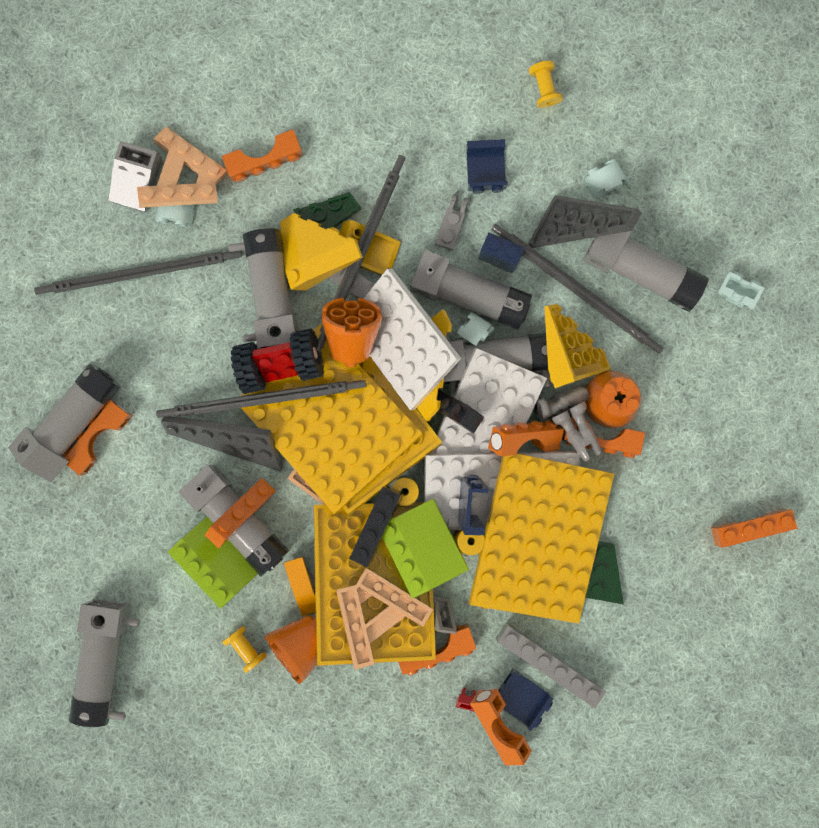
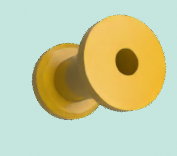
(542, 72)
(411, 485)
(474, 547)
(244, 649)

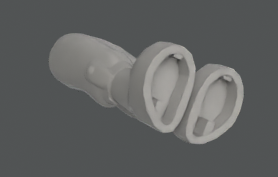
(561, 401)
(581, 437)

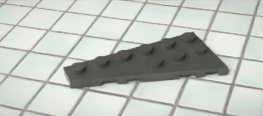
(580, 219)
(239, 441)

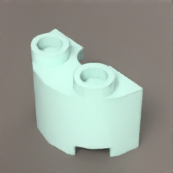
(605, 179)
(179, 214)
(740, 291)
(476, 329)

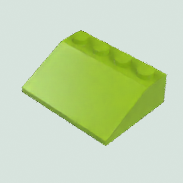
(423, 548)
(216, 571)

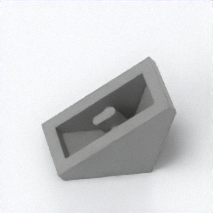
(443, 615)

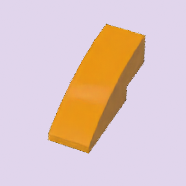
(301, 585)

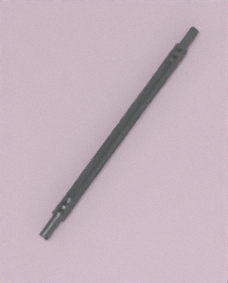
(366, 237)
(137, 272)
(580, 290)
(261, 398)

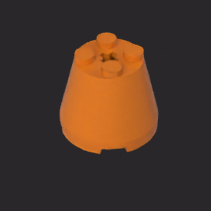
(351, 329)
(601, 402)
(295, 647)

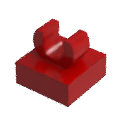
(463, 701)

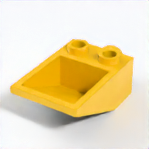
(381, 251)

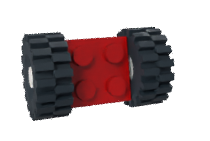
(296, 358)

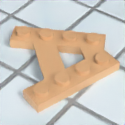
(168, 190)
(362, 634)

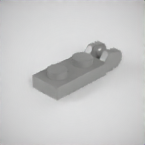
(451, 225)

